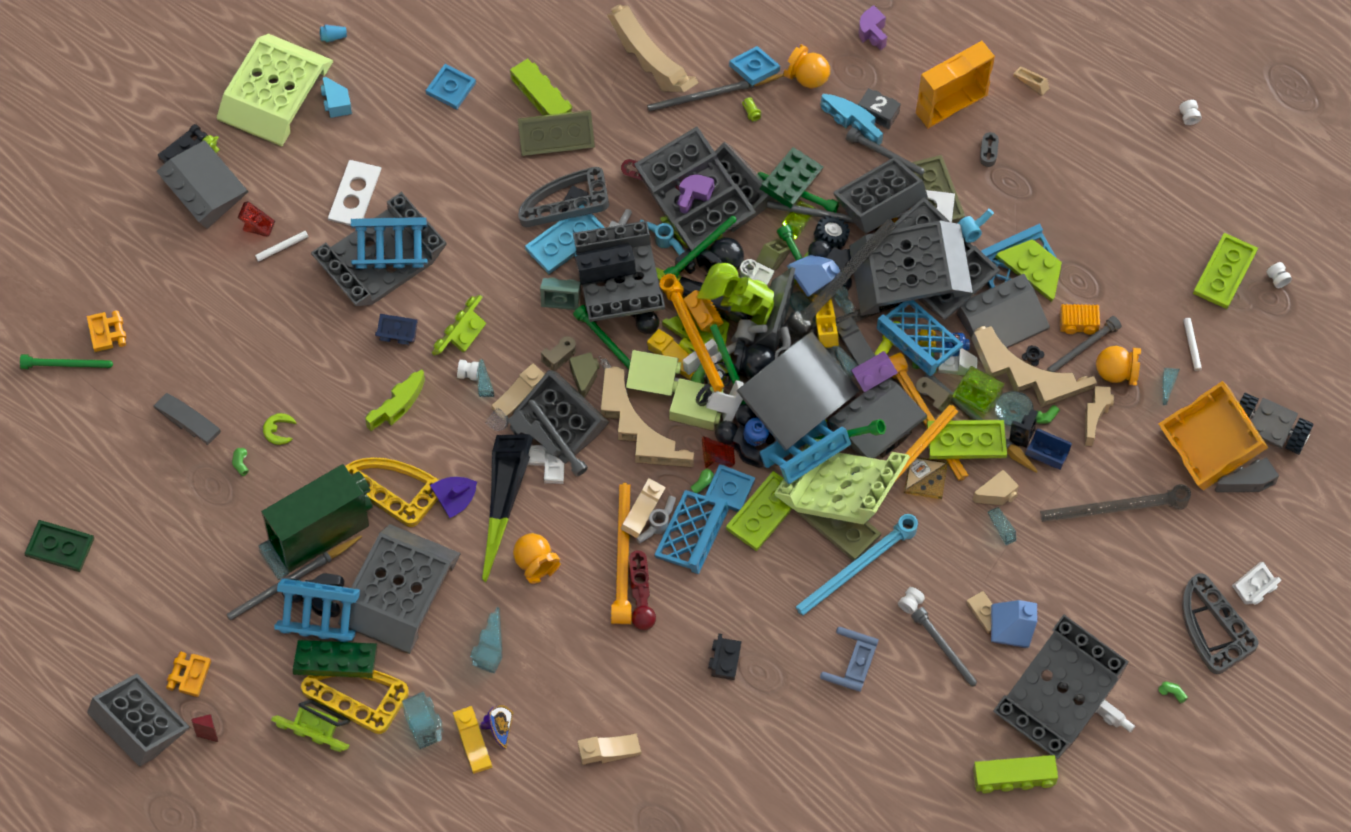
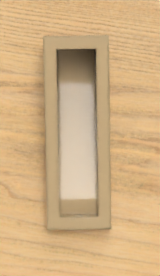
(1033, 80)

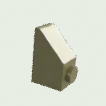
(773, 254)
(584, 371)

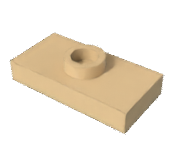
(981, 608)

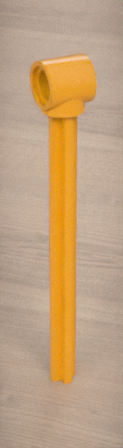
(674, 292)
(901, 367)
(929, 435)
(621, 607)

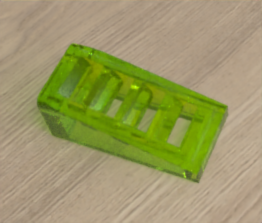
(792, 220)

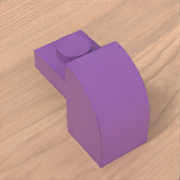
(870, 27)
(695, 187)

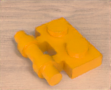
(100, 332)
(194, 674)

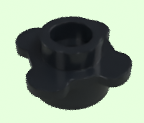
(1033, 350)

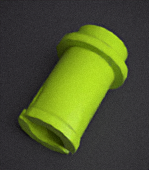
(753, 113)

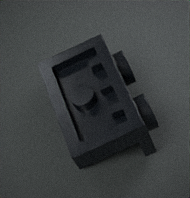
(1022, 432)
(725, 658)

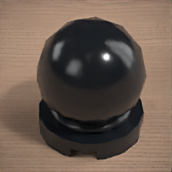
(721, 251)
(752, 359)

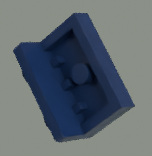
(396, 328)
(1048, 449)

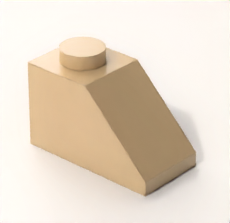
(997, 490)

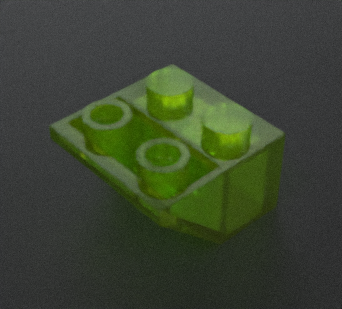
(979, 390)

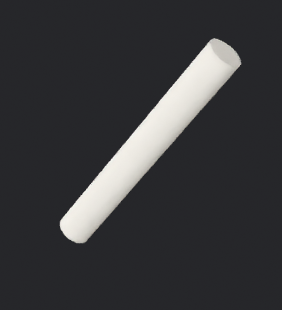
(281, 246)
(1192, 344)
(716, 357)

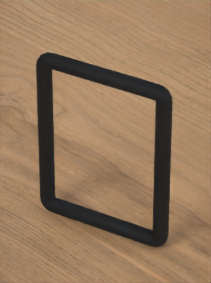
(1201, 634)
(302, 705)

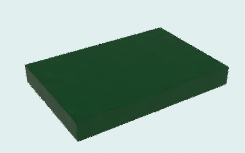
(59, 545)

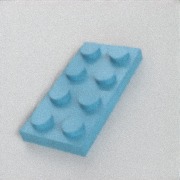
(557, 243)

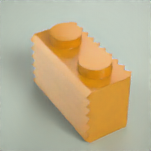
(702, 311)
(1079, 318)

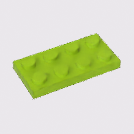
(1225, 271)
(969, 440)
(760, 514)

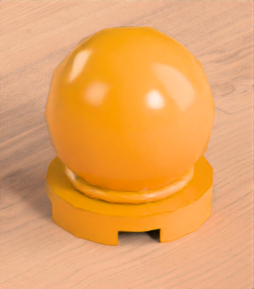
(809, 68)
(1118, 364)
(535, 557)

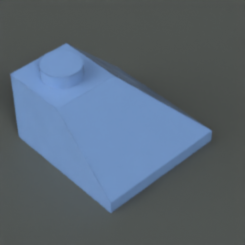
(814, 273)
(1013, 622)

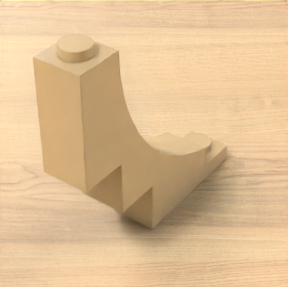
(635, 40)
(1048, 385)
(650, 445)

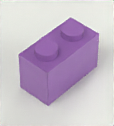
(874, 371)

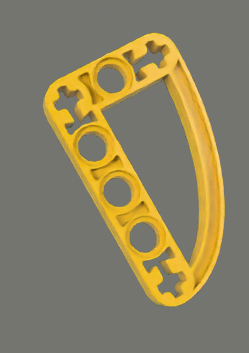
(413, 507)
(355, 706)

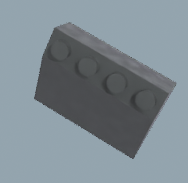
(745, 178)
(202, 183)
(881, 194)
(783, 289)
(1009, 309)
(883, 402)
(566, 410)
(137, 719)

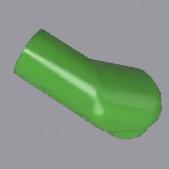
(1044, 418)
(705, 479)
(1174, 689)

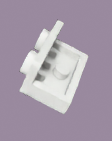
(1256, 584)

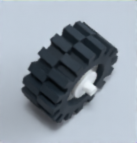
(832, 231)

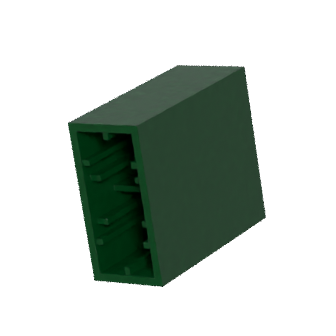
(318, 516)

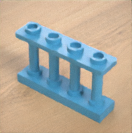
(379, 226)
(809, 458)
(327, 593)

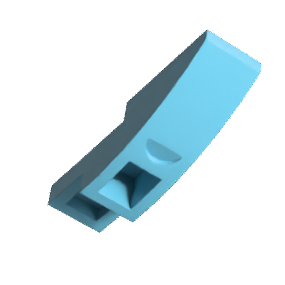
(849, 113)

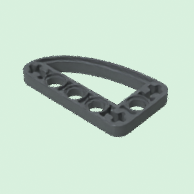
(528, 210)
(1214, 607)

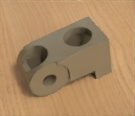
(559, 354)
(932, 389)

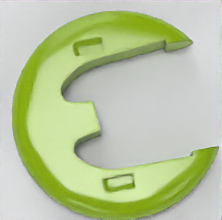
(269, 427)

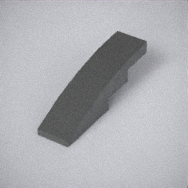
(187, 418)

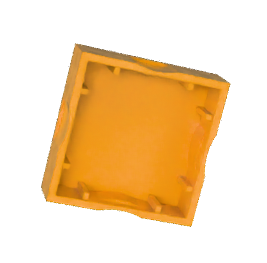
(954, 84)
(1213, 435)

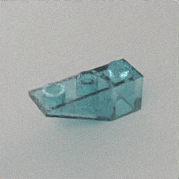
(489, 650)

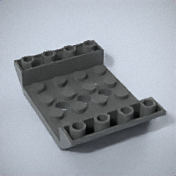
(937, 259)
(372, 284)
(632, 295)
(390, 610)
(1039, 707)

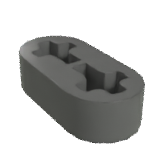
(993, 150)

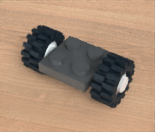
(1276, 423)

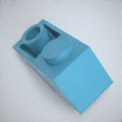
(337, 98)

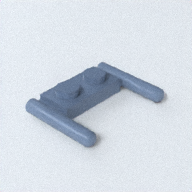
(859, 662)

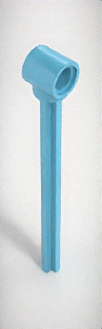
(865, 559)

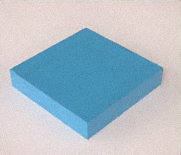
(754, 65)
(450, 86)
(731, 486)

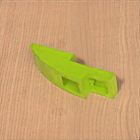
(402, 399)

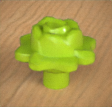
(212, 141)

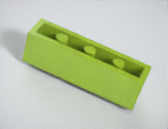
(539, 89)
(1015, 773)

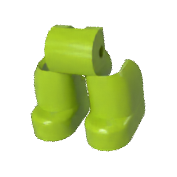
(741, 293)

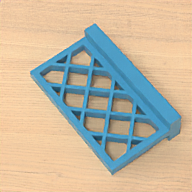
(1032, 233)
(909, 346)
(707, 536)

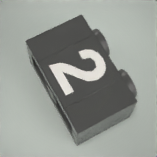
(881, 107)

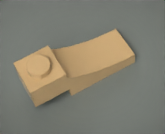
(519, 390)
(1101, 403)
(642, 508)
(608, 749)

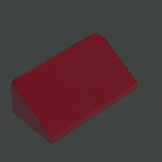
(205, 727)

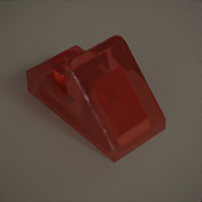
(255, 220)
(717, 452)

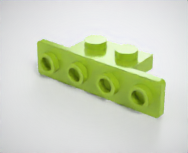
(463, 330)
(312, 726)

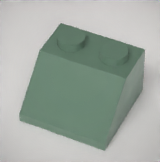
(560, 293)

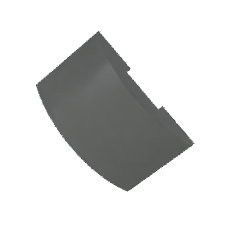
(687, 157)
(979, 265)
(798, 390)

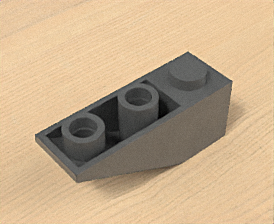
(1253, 478)

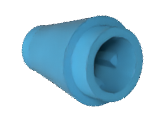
(331, 33)

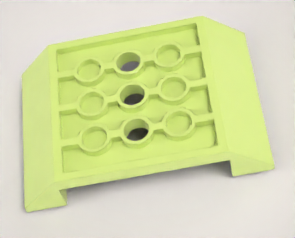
(265, 107)
(825, 484)

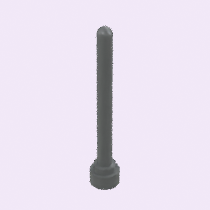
(855, 136)
(1112, 325)
(578, 466)
(921, 617)

